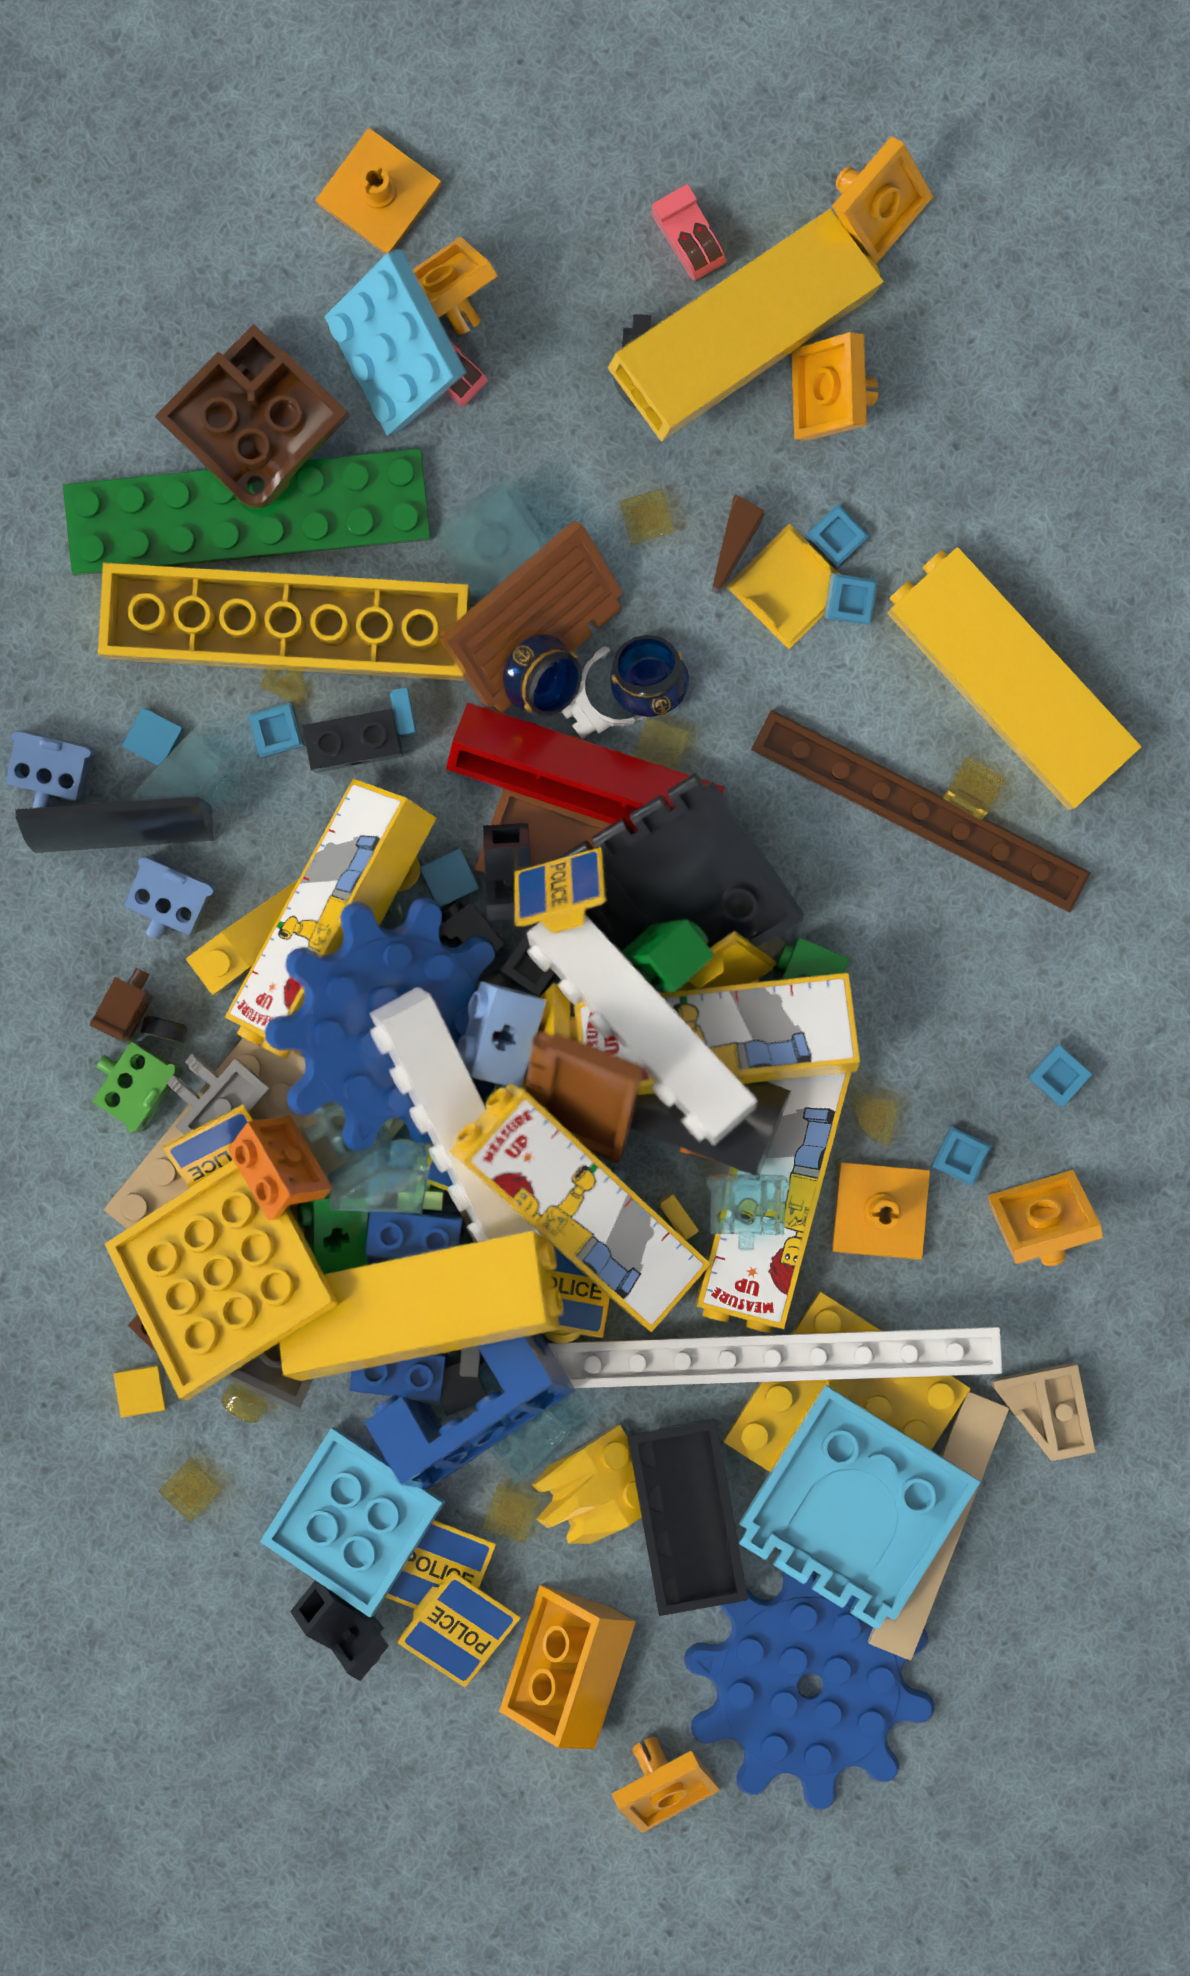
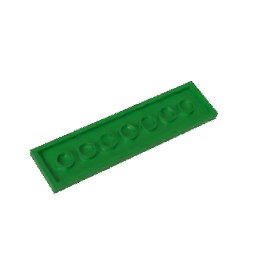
(198, 520)

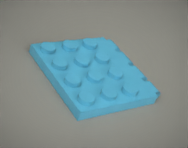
(856, 1508)

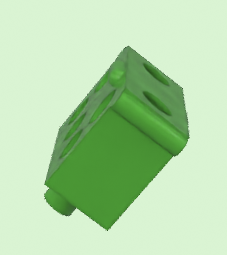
(144, 1095)

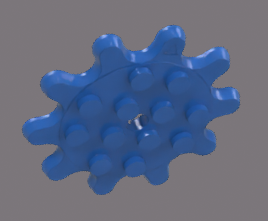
(350, 984)
(777, 1725)

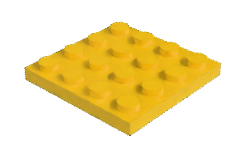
(218, 1279)
(776, 1408)

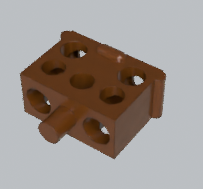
(123, 1007)

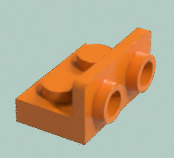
(278, 1165)

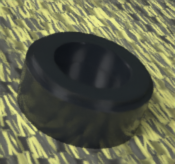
(164, 1029)

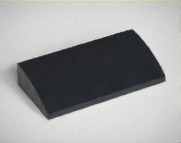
(116, 824)
(741, 1148)
(687, 1517)

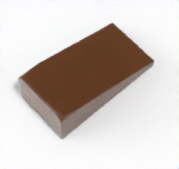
(740, 529)

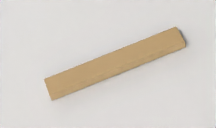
(970, 1448)

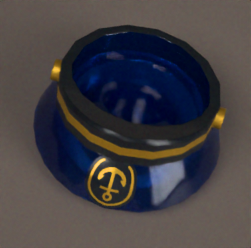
(542, 675)
(649, 676)

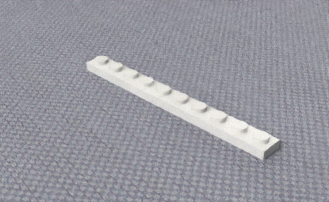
(781, 1357)

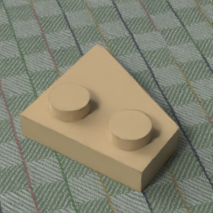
(1050, 1408)

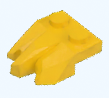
(592, 1489)

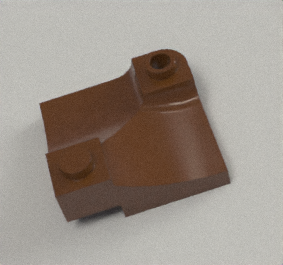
(252, 417)

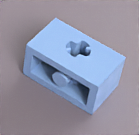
(504, 1010)

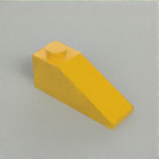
(234, 950)

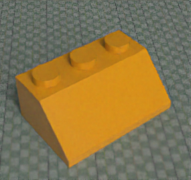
(567, 1668)

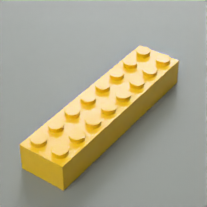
(279, 621)

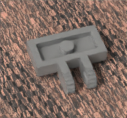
(228, 1091)

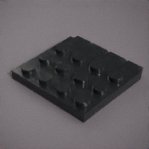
(688, 866)

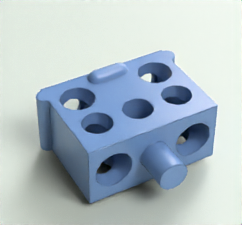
(54, 754)
(177, 886)

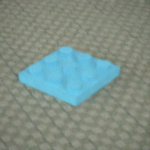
(394, 343)
(351, 1522)

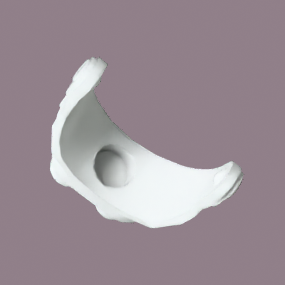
(585, 714)

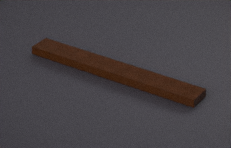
(920, 811)

